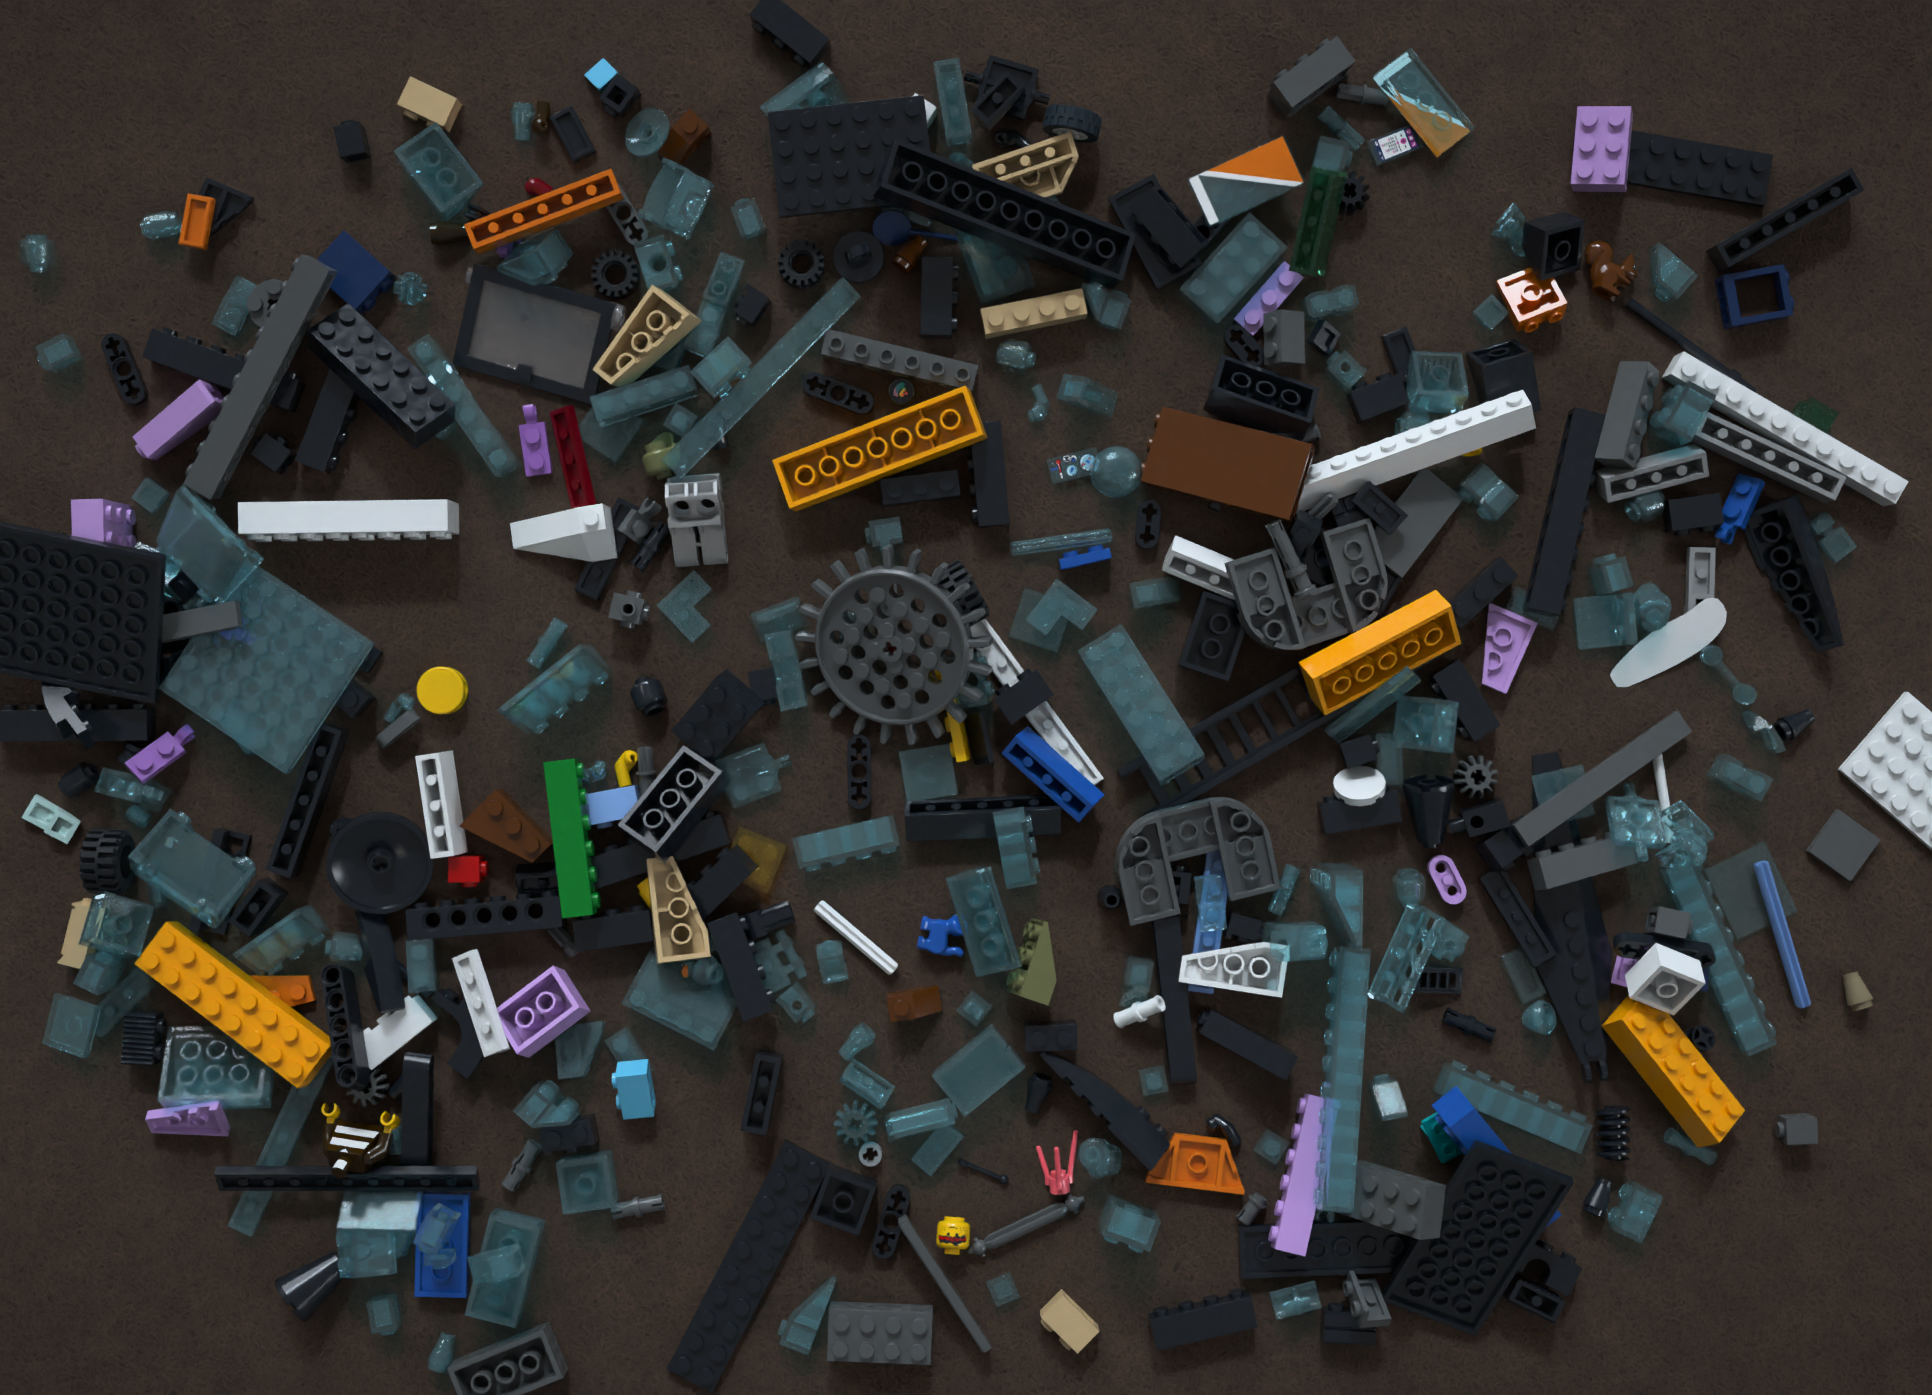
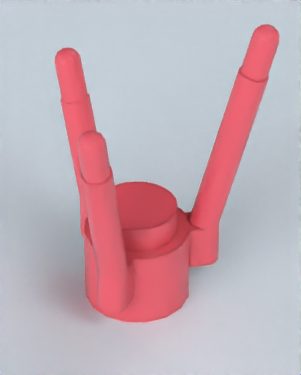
(1059, 1181)

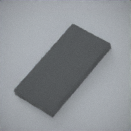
(1428, 507)

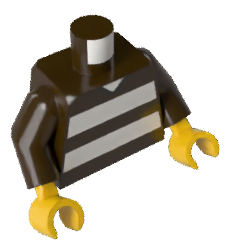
(353, 1144)

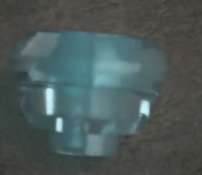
(1539, 1017)

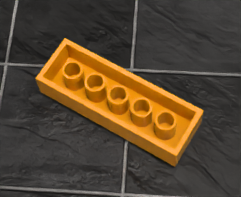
(1380, 652)
(1674, 1071)

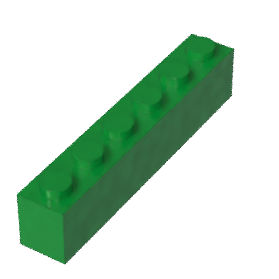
(571, 838)

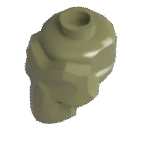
(655, 452)

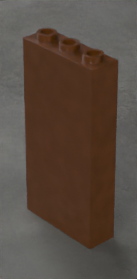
(1227, 464)

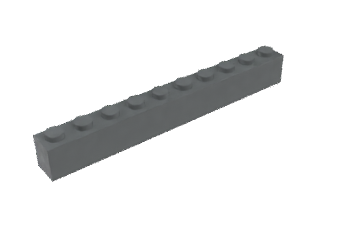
(260, 376)

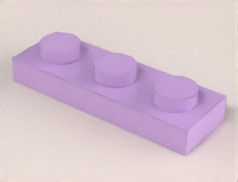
(1268, 298)

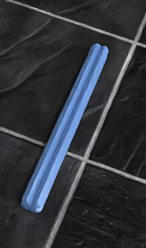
(1782, 934)

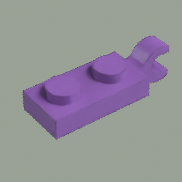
(535, 444)
(159, 754)

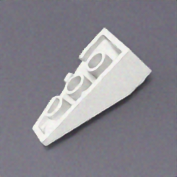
(574, 533)
(1236, 968)

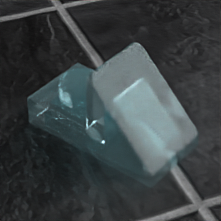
(1511, 228)

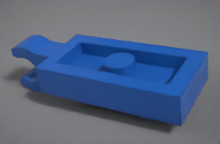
(1739, 506)

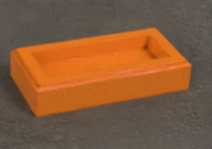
(197, 221)

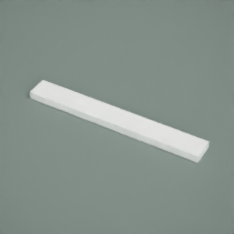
(1043, 716)

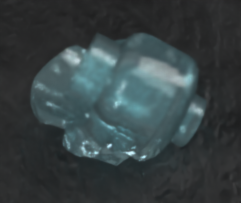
(1651, 607)
(1100, 1157)

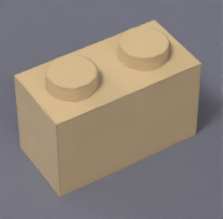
(428, 104)
(1069, 1322)

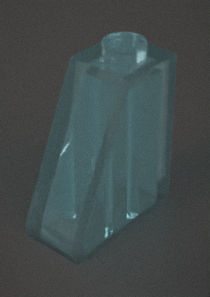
(920, 1119)

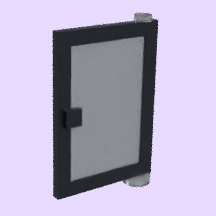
(535, 333)

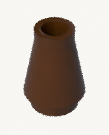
(909, 255)

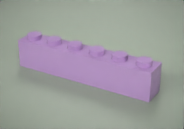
(1297, 1207)

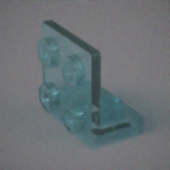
(1605, 621)

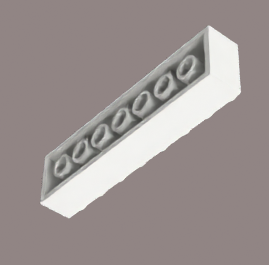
(348, 518)

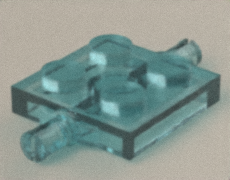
(751, 774)
(1635, 822)

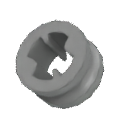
(870, 1163)

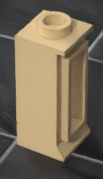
(72, 952)

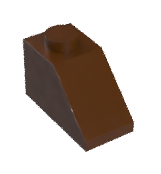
(684, 137)
(913, 1003)

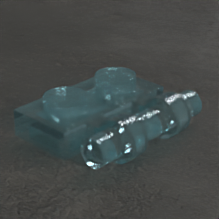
(775, 972)

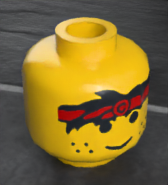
(953, 1235)

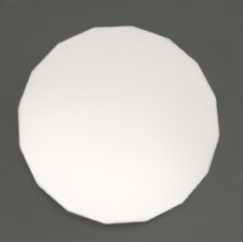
(1359, 785)

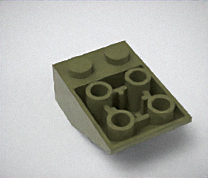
(1037, 974)

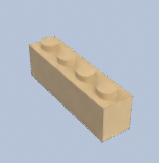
(1033, 313)

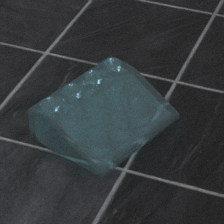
(556, 689)
(1341, 895)
(681, 1003)
(211, 1066)

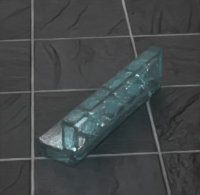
(1402, 954)

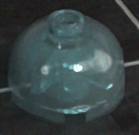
(1116, 471)

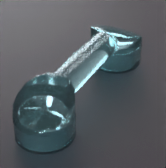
(1741, 692)

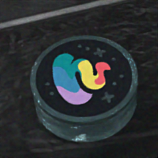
(901, 391)

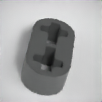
(397, 728)

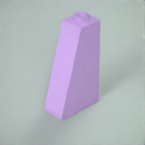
(179, 420)

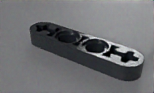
(1633, 946)

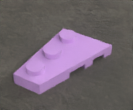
(1504, 646)
(191, 1119)

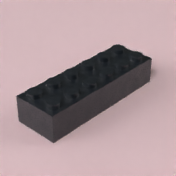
(381, 376)

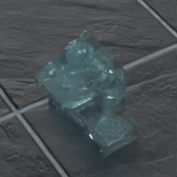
(1689, 838)

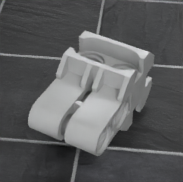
(684, 522)

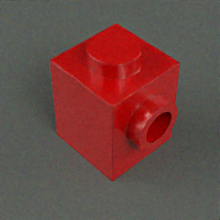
(467, 869)

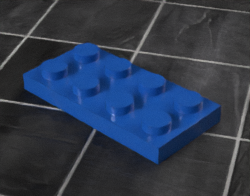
(455, 1279)

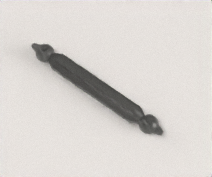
(1025, 1225)

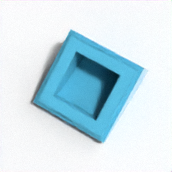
(601, 75)

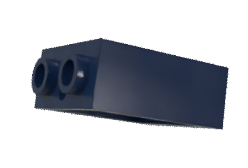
(1729, 302)

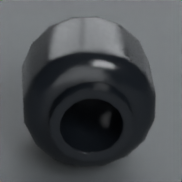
(648, 696)

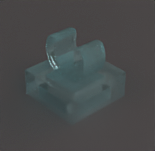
(974, 1008)

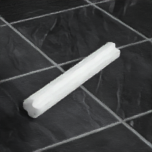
(856, 937)

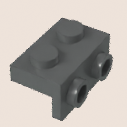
(1366, 1301)

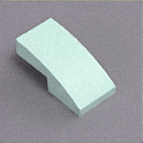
(51, 818)

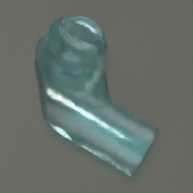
(595, 772)

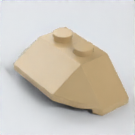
(1037, 167)

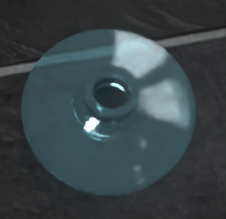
(647, 132)

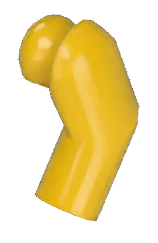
(623, 767)

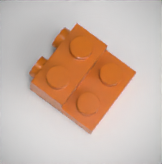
(1531, 300)

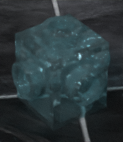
(1449, 942)

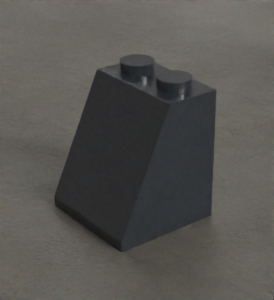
(1504, 370)

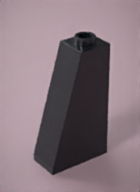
(1247, 1042)

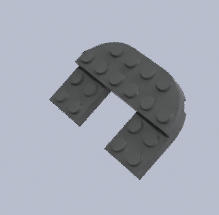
(1328, 612)
(1185, 832)

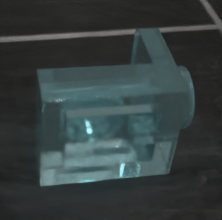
(832, 961)

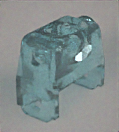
(676, 199)
(1303, 939)

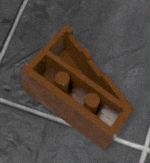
(508, 826)

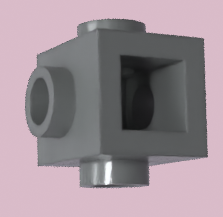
(620, 606)

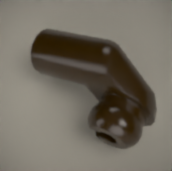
(540, 122)

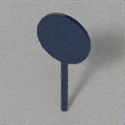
(894, 228)

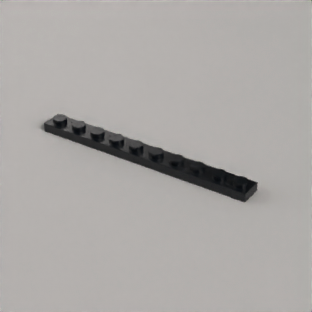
(321, 1179)

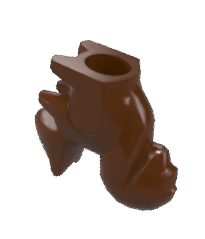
(1605, 274)

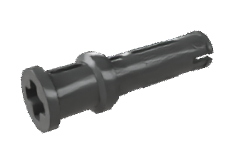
(1295, 570)

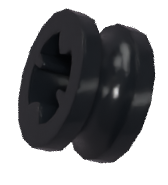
(475, 212)

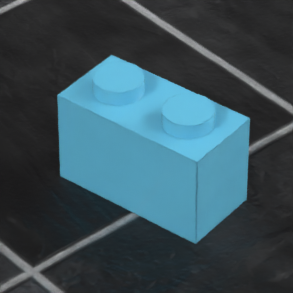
(635, 1089)

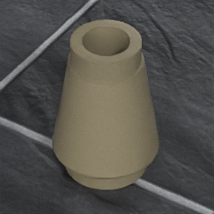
(1856, 992)

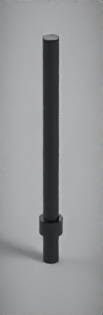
(1685, 343)

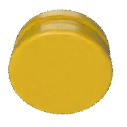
(442, 690)

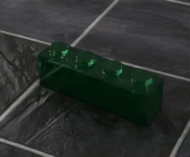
(1318, 221)

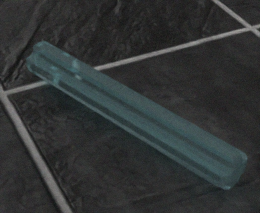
(1061, 542)

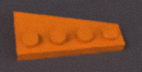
(289, 988)

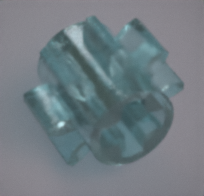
(410, 288)

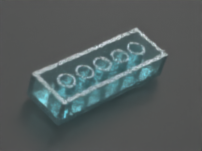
(1141, 704)

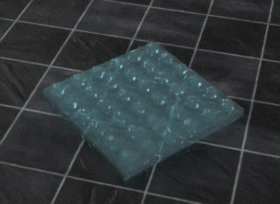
(274, 674)

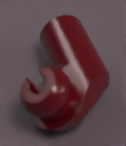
(537, 186)

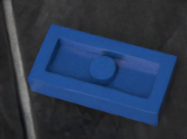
(1094, 555)

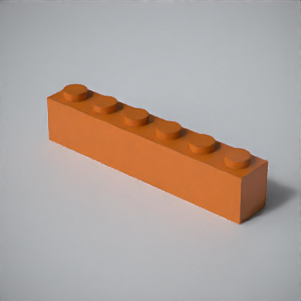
(544, 211)

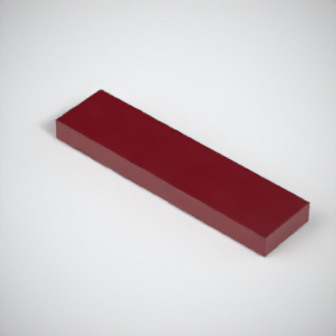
(572, 457)

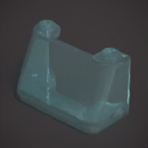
(205, 546)
(191, 869)

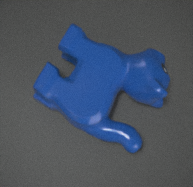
(938, 936)

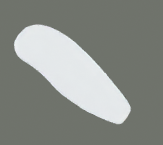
(1671, 644)

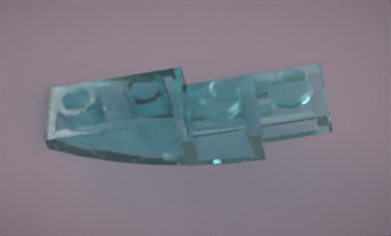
(715, 304)

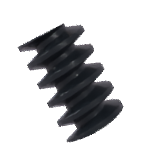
(1613, 1132)

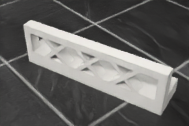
(480, 1003)

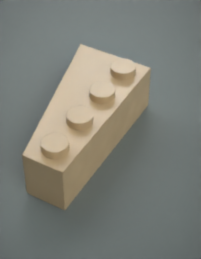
(645, 337)

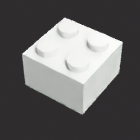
(1665, 979)

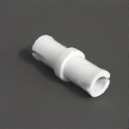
(1139, 1011)

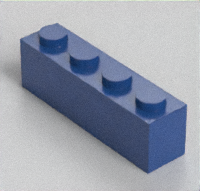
(1053, 774)

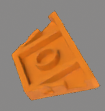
(1197, 1164)

